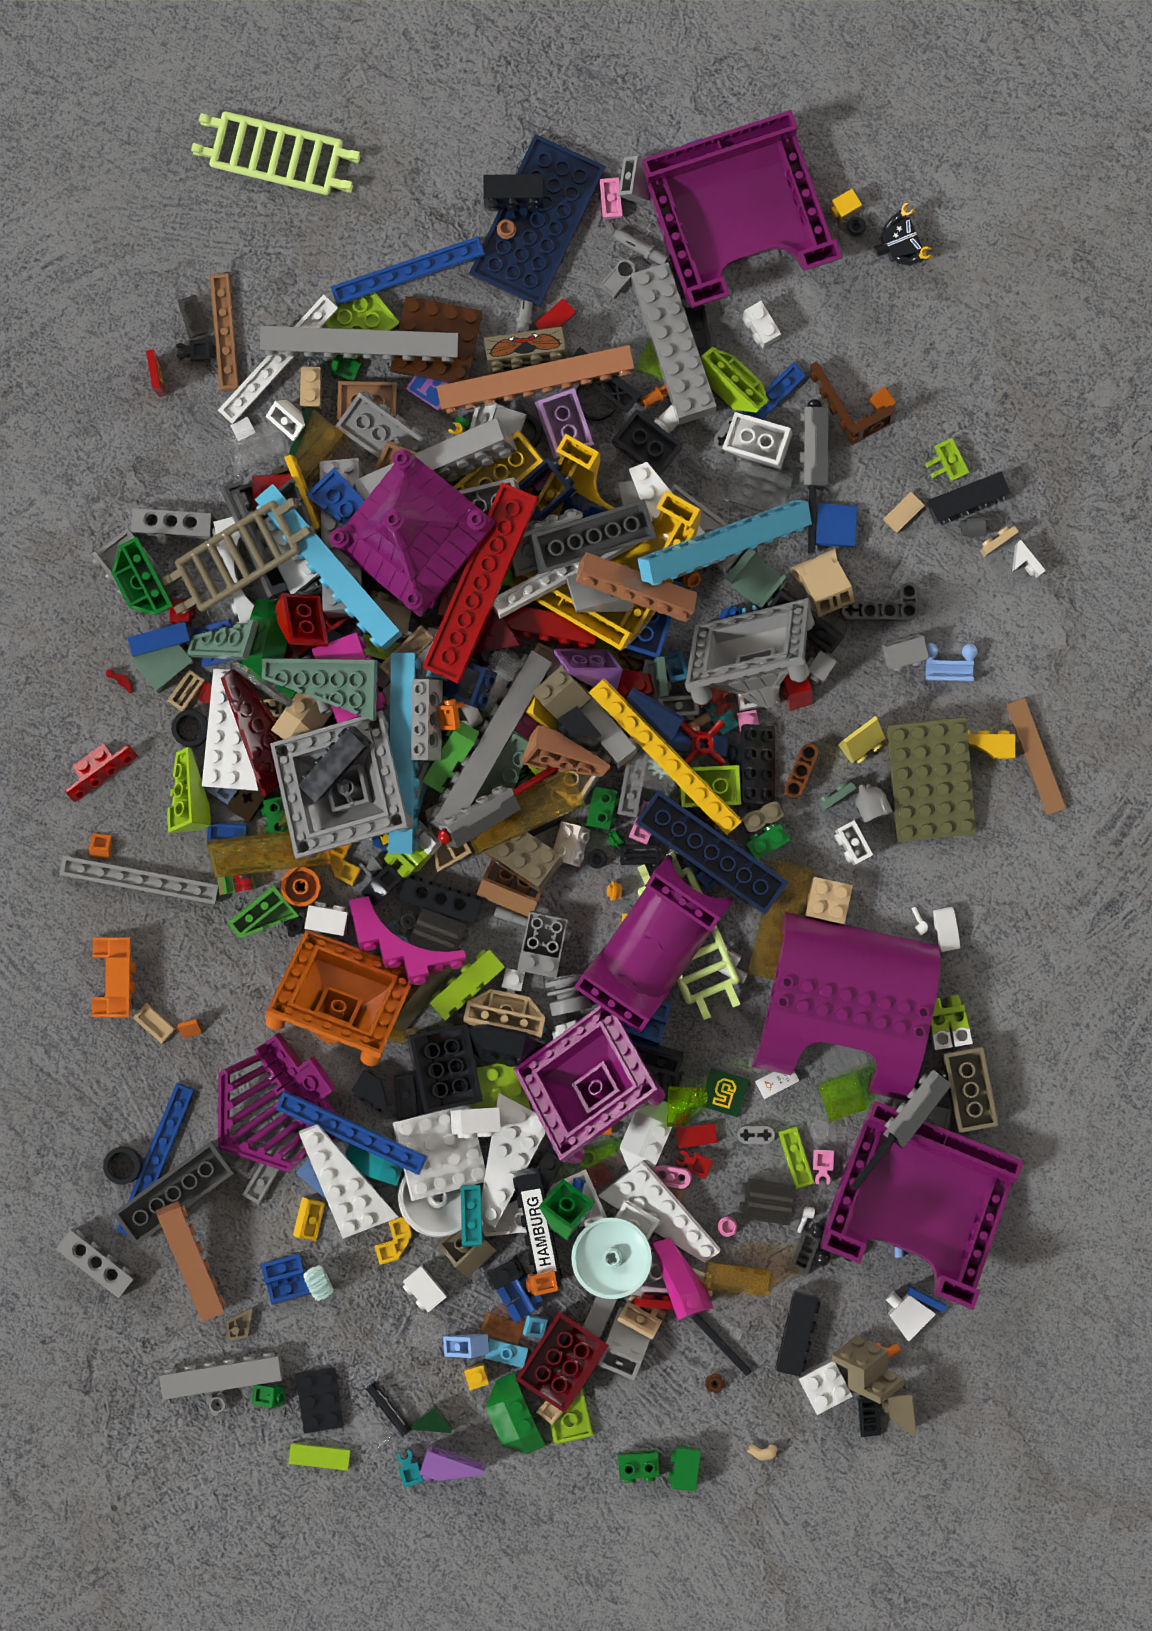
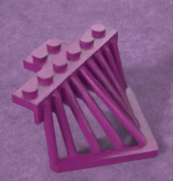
(303, 1080)

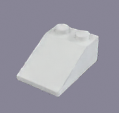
(758, 440)

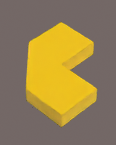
(343, 869)
(393, 1249)

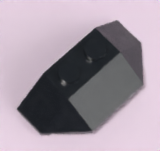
(503, 1044)

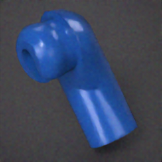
(730, 612)

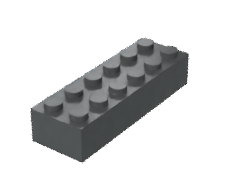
(592, 534)
(183, 1183)

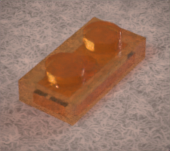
(502, 1327)

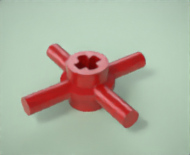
(709, 742)

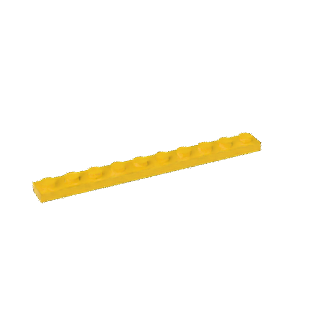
(665, 756)

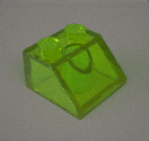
(842, 1096)
(684, 1104)

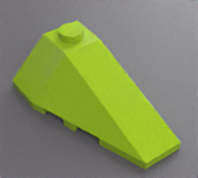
(190, 804)

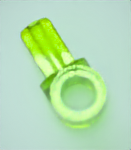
(598, 1154)

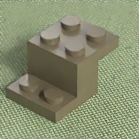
(868, 1369)

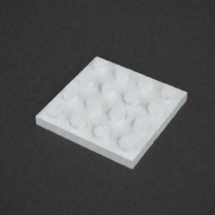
(450, 1159)

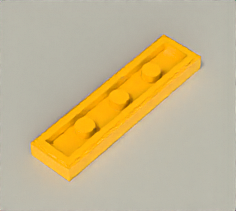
(301, 484)

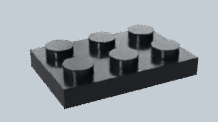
(319, 1400)

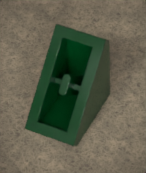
(432, 1421)

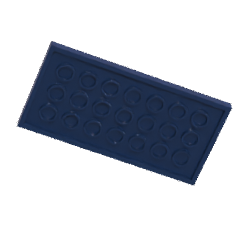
(533, 255)

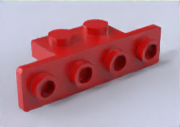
(97, 768)

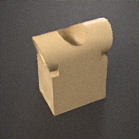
(824, 582)

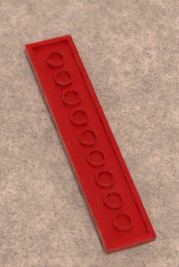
(480, 584)

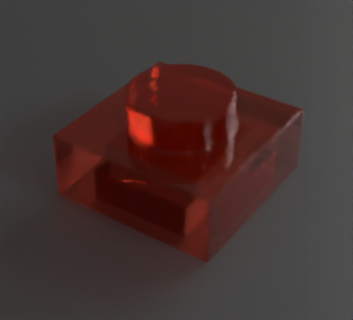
(599, 1175)

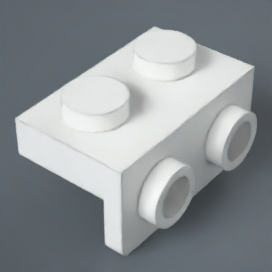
(571, 843)

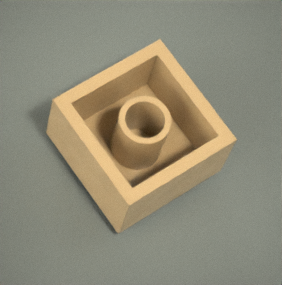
(828, 900)

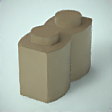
(766, 815)

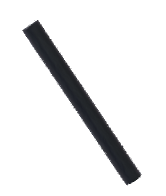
(721, 1344)

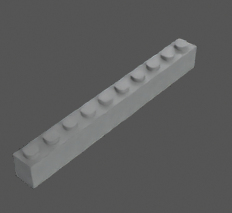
(359, 342)

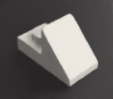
(1023, 555)

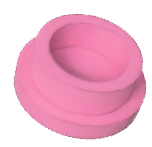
(727, 1226)

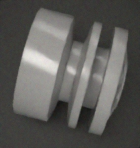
(567, 996)

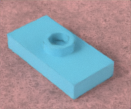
(507, 1353)

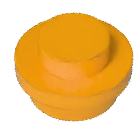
(614, 891)

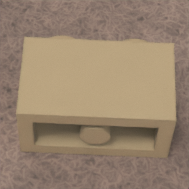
(311, 388)

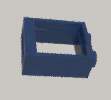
(536, 474)
(480, 696)

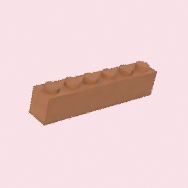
(628, 586)
(190, 1262)

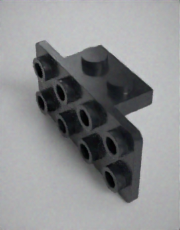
(755, 763)

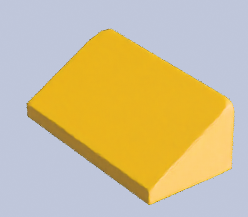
(541, 714)
(309, 1219)

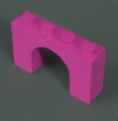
(348, 648)

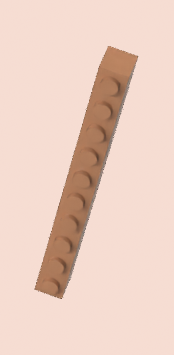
(535, 378)

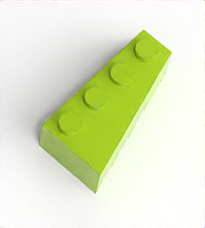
(467, 985)

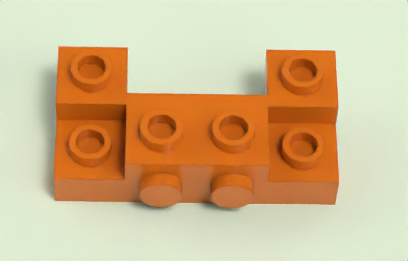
(117, 977)

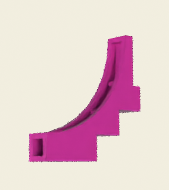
(394, 951)

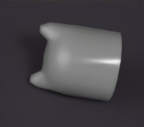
(872, 803)

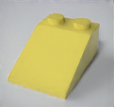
(863, 740)

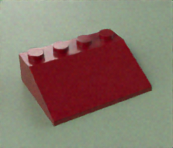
(562, 1361)

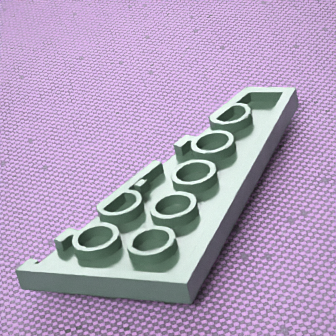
(332, 681)

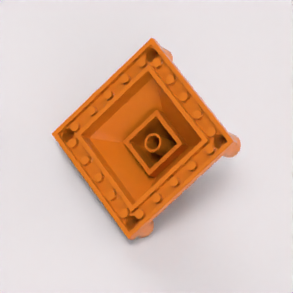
(340, 995)

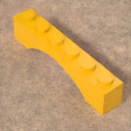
(994, 745)

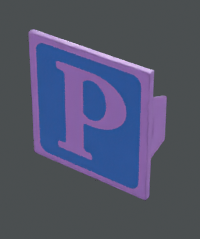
(426, 390)

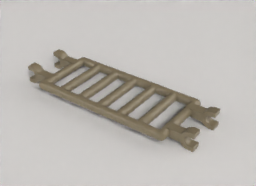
(225, 535)

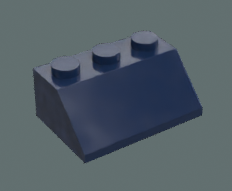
(658, 716)

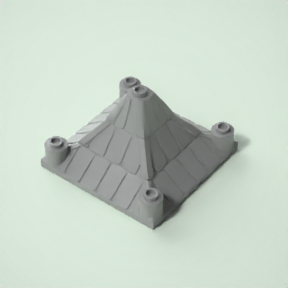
(750, 653)
(372, 786)

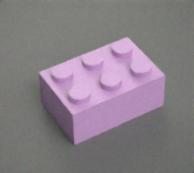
(561, 416)

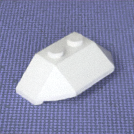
(646, 1135)

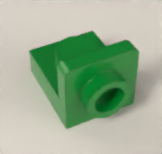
(268, 1395)

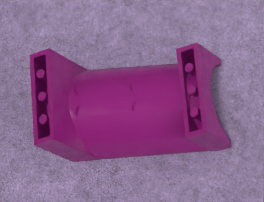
(651, 947)

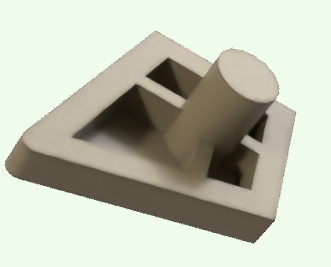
(239, 1325)

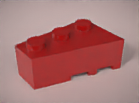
(796, 693)

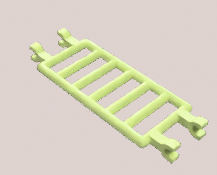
(330, 182)
(718, 944)

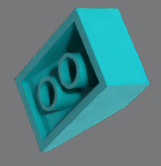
(373, 1165)

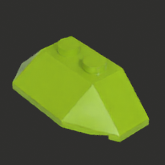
(733, 381)

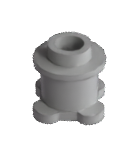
(372, 866)

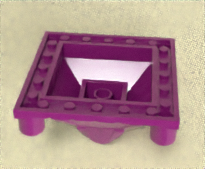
(413, 532)
(586, 1082)

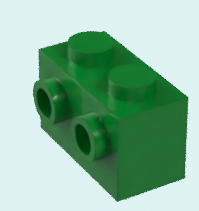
(602, 808)
(272, 811)
(767, 842)
(638, 1465)
(685, 1468)

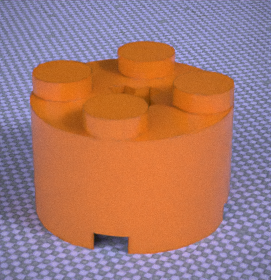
(290, 885)

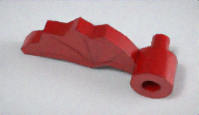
(121, 679)

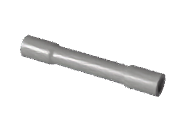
(512, 916)

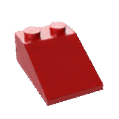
(302, 619)

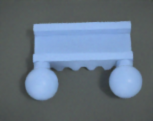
(950, 670)

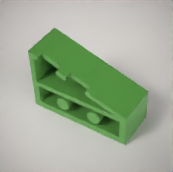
(454, 750)
(263, 912)

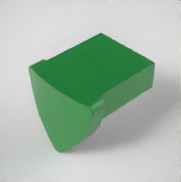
(345, 368)

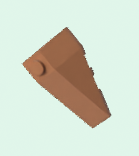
(552, 749)

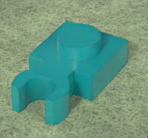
(409, 1471)

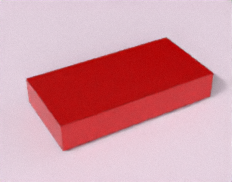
(556, 316)
(696, 1135)

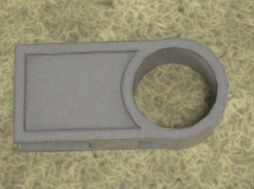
(614, 281)

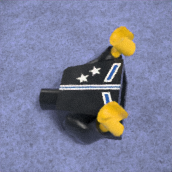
(901, 240)

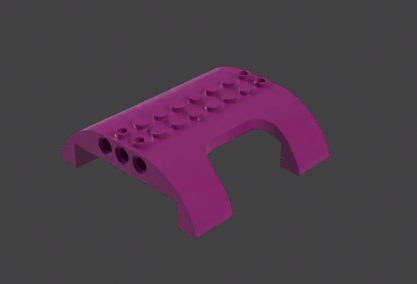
(734, 201)
(852, 993)
(928, 1199)

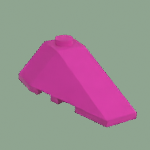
(683, 1285)

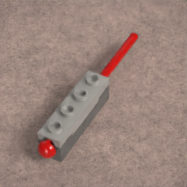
(485, 812)

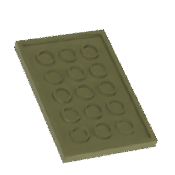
(931, 779)

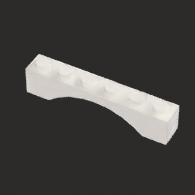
(241, 604)

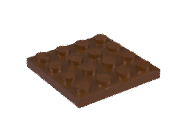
(433, 316)

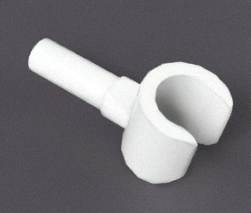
(922, 927)
(808, 1212)

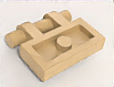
(641, 1320)

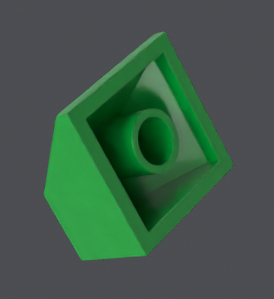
(565, 1208)

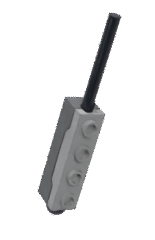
(814, 458)
(909, 1118)

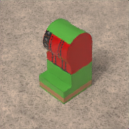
(236, 883)

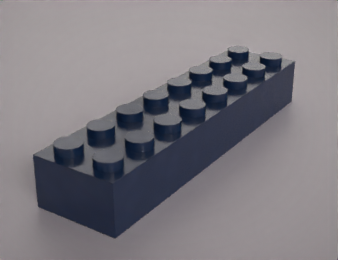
(711, 852)

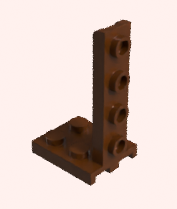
(866, 425)

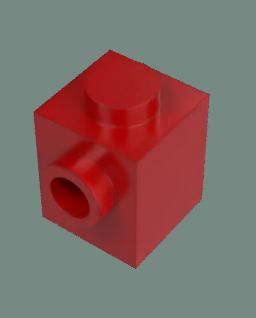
(179, 618)

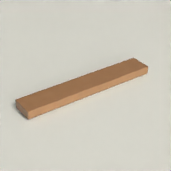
(224, 332)
(1035, 756)

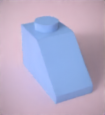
(466, 1345)

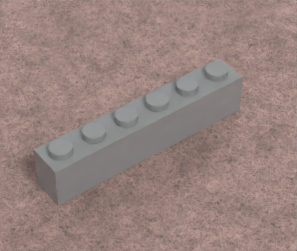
(613, 740)
(221, 1376)

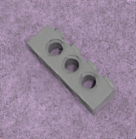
(202, 530)
(426, 733)
(116, 1286)

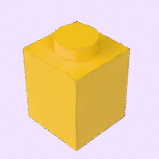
(845, 205)
(476, 1376)

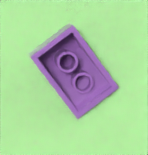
(590, 665)
(446, 1465)

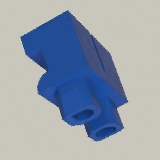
(522, 1305)

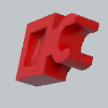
(698, 1164)

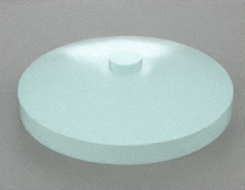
(611, 1258)

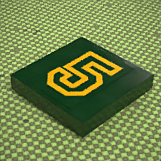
(725, 1092)

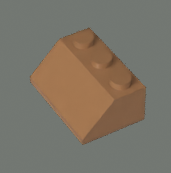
(508, 890)

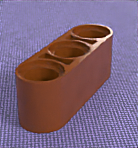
(803, 761)

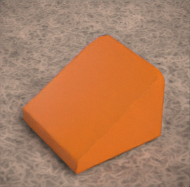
(882, 398)
(100, 846)
(190, 1028)

